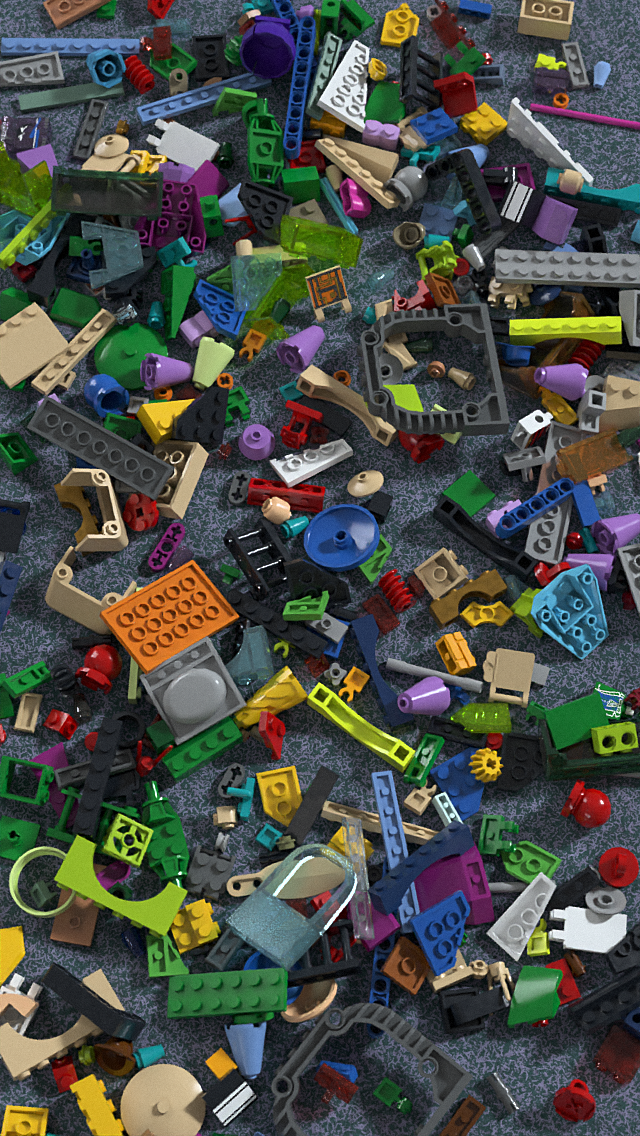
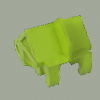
(443, 260)
(523, 610)

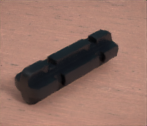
(275, 856)

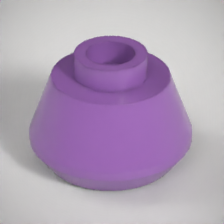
(305, 11)

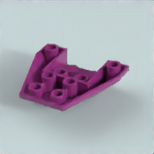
(179, 218)
(456, 874)

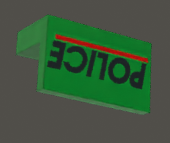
(356, 14)

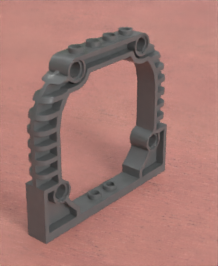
(467, 320)
(447, 1078)

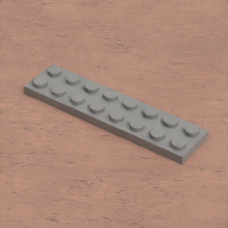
(567, 268)
(548, 534)

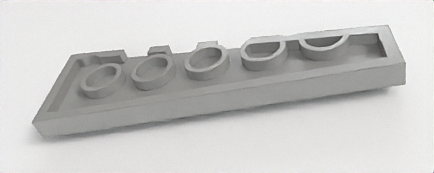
(32, 70)

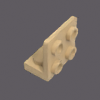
(452, 976)

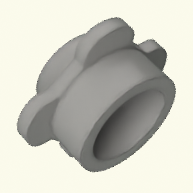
(340, 674)

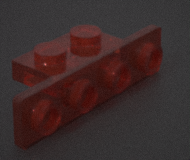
(447, 28)

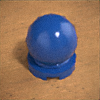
(105, 395)

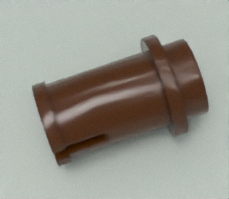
(575, 964)

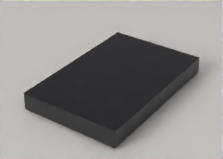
(210, 56)

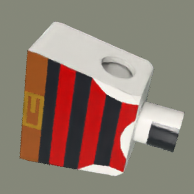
(531, 429)

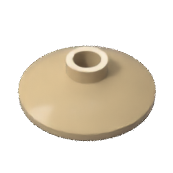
(111, 146)
(365, 483)

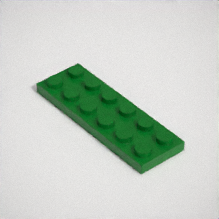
(227, 993)

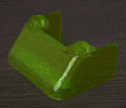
(25, 191)
(289, 286)

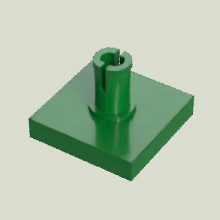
(17, 837)

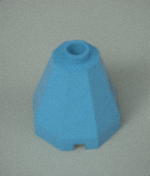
(106, 67)

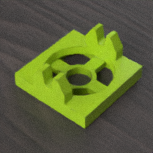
(145, 834)

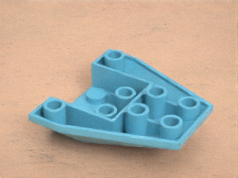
(13, 223)
(572, 611)

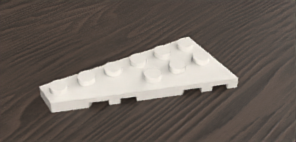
(348, 88)
(540, 140)

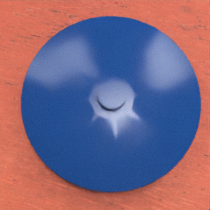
(341, 537)

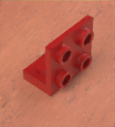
(457, 94)

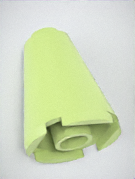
(210, 362)

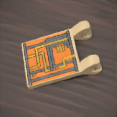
(326, 290)

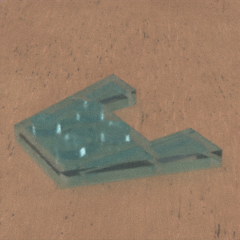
(120, 248)

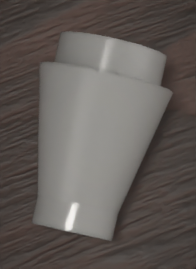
(473, 256)

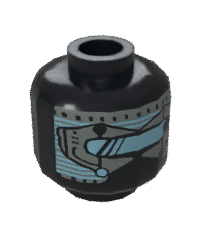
(125, 312)

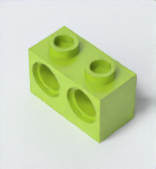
(614, 733)

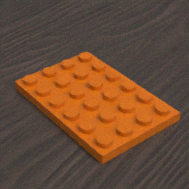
(169, 616)

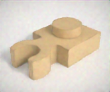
(419, 799)

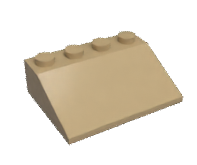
(28, 344)
(188, 461)

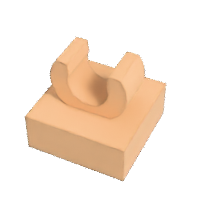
(597, 481)

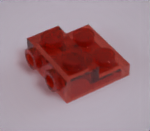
(618, 1055)

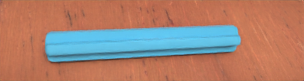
(337, 205)

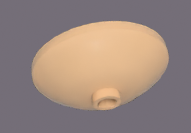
(312, 1001)

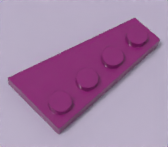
(56, 758)

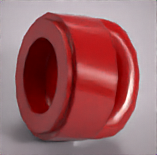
(462, 267)

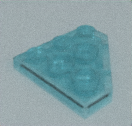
(253, 278)

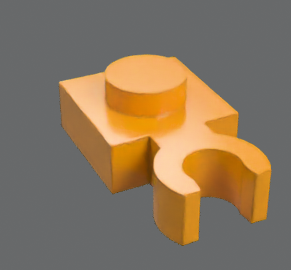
(355, 682)

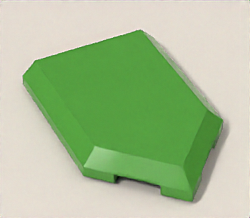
(529, 862)

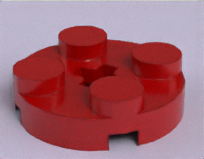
(132, 512)

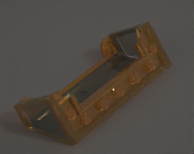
(547, 352)

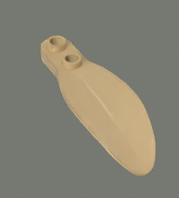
(310, 879)

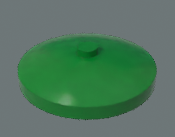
(122, 351)

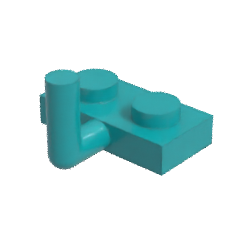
(427, 154)
(175, 252)
(247, 793)

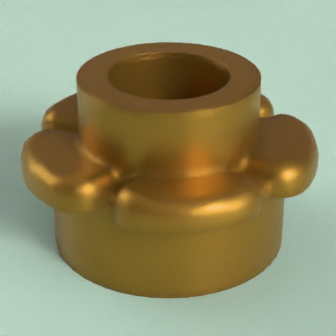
(122, 127)

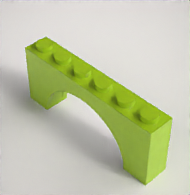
(79, 874)

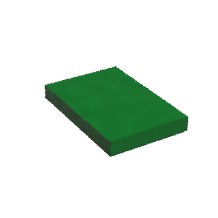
(574, 720)

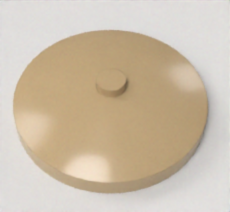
(163, 1101)

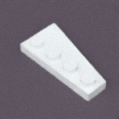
(520, 919)

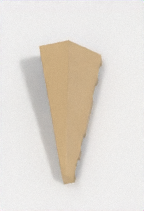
(376, 161)

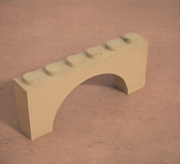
(25, 1054)

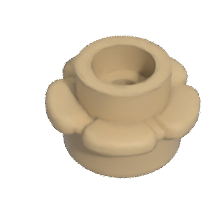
(479, 969)

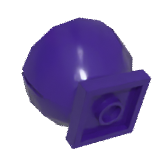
(269, 46)

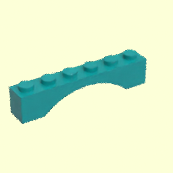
(624, 198)

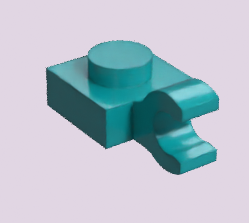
(263, 5)

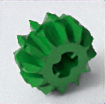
(232, 50)

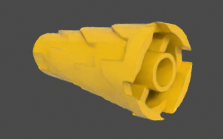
(275, 696)

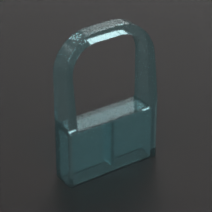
(276, 927)

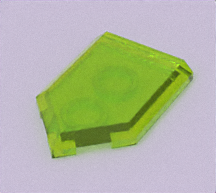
(484, 717)

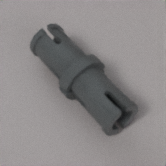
(503, 1092)

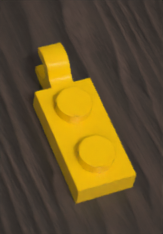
(558, 408)

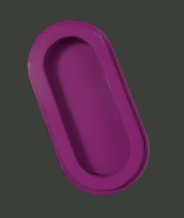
(114, 873)

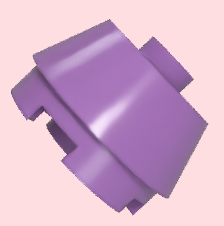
(256, 442)

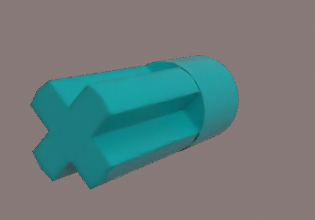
(588, 541)

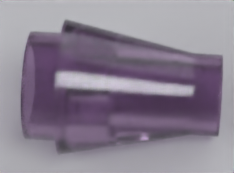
(181, 557)

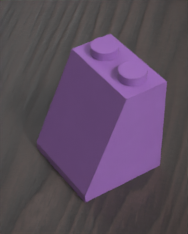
(32, 157)
(554, 220)

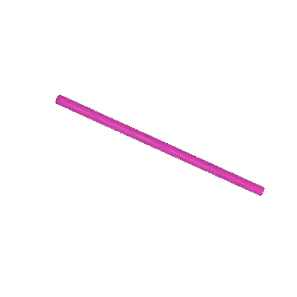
(585, 116)

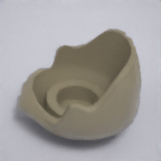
(408, 235)

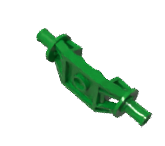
(264, 146)
(167, 841)

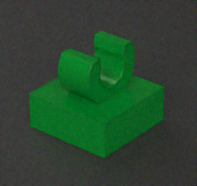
(350, 28)
(463, 235)
(231, 572)
(535, 710)

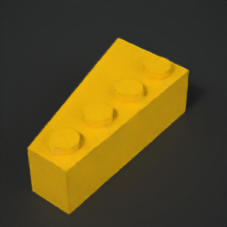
(96, 1107)

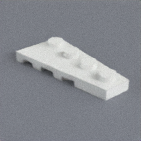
(302, 466)

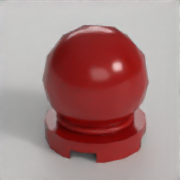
(420, 445)
(100, 667)
(589, 806)

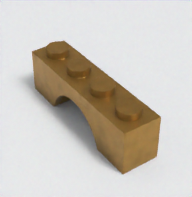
(72, 498)
(487, 586)

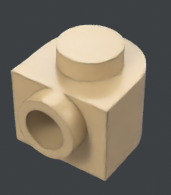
(225, 817)

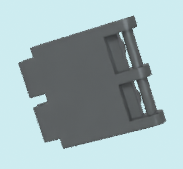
(209, 873)

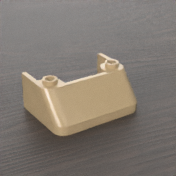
(114, 529)
(76, 603)

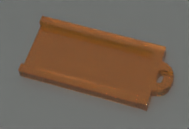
(592, 457)

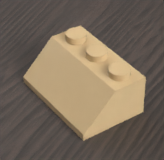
(546, 18)

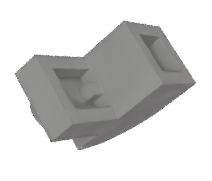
(589, 409)

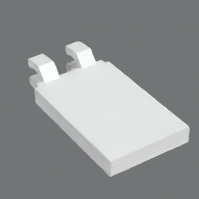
(183, 144)
(588, 930)
(12, 1016)

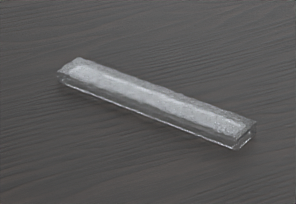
(360, 900)

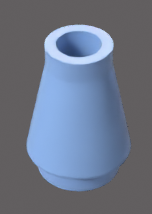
(601, 72)

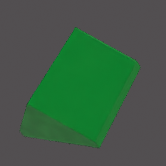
(301, 184)
(12, 302)
(16, 452)

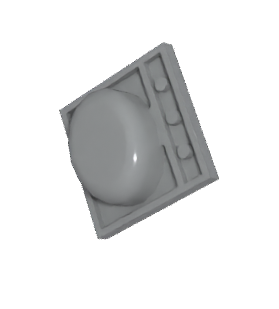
(193, 690)

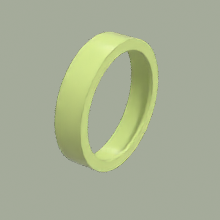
(14, 876)

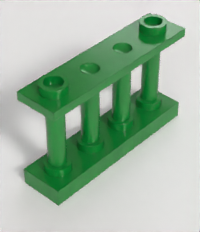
(59, 831)

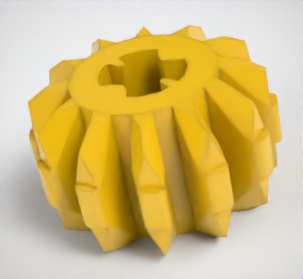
(486, 765)

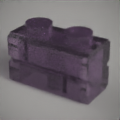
(550, 81)

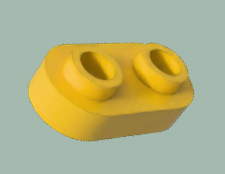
(377, 69)

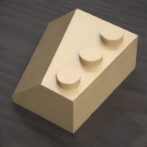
(621, 404)

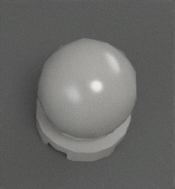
(408, 186)

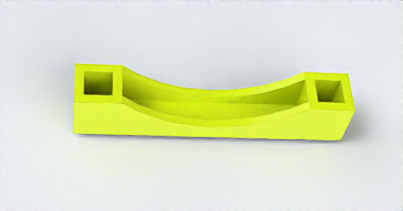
(598, 329)
(382, 744)

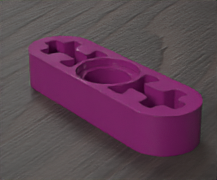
(164, 561)

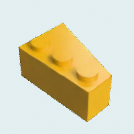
(159, 417)

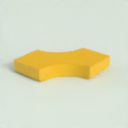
(478, 614)

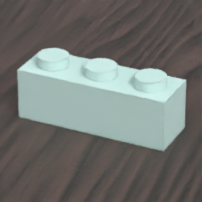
(445, 809)

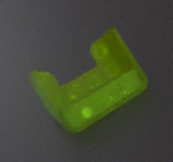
(319, 239)

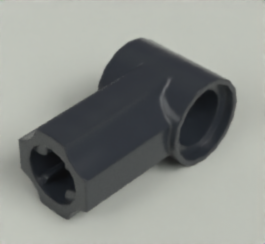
(500, 177)

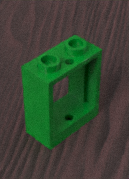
(7, 770)

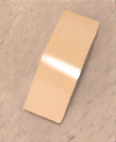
(19, 1002)

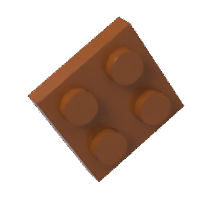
(441, 289)
(406, 966)

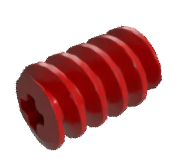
(138, 75)
(587, 353)
(395, 592)

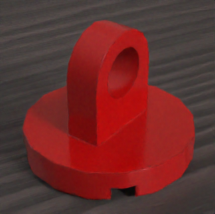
(547, 575)
(618, 867)
(575, 1102)

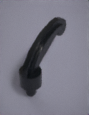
(505, 471)

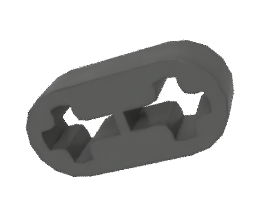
(243, 489)
(228, 779)

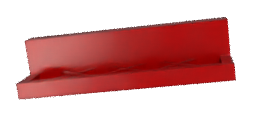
(299, 497)

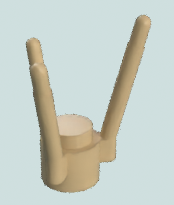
(499, 973)

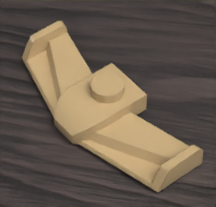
(395, 342)

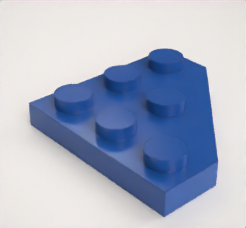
(219, 308)
(460, 784)
(441, 931)

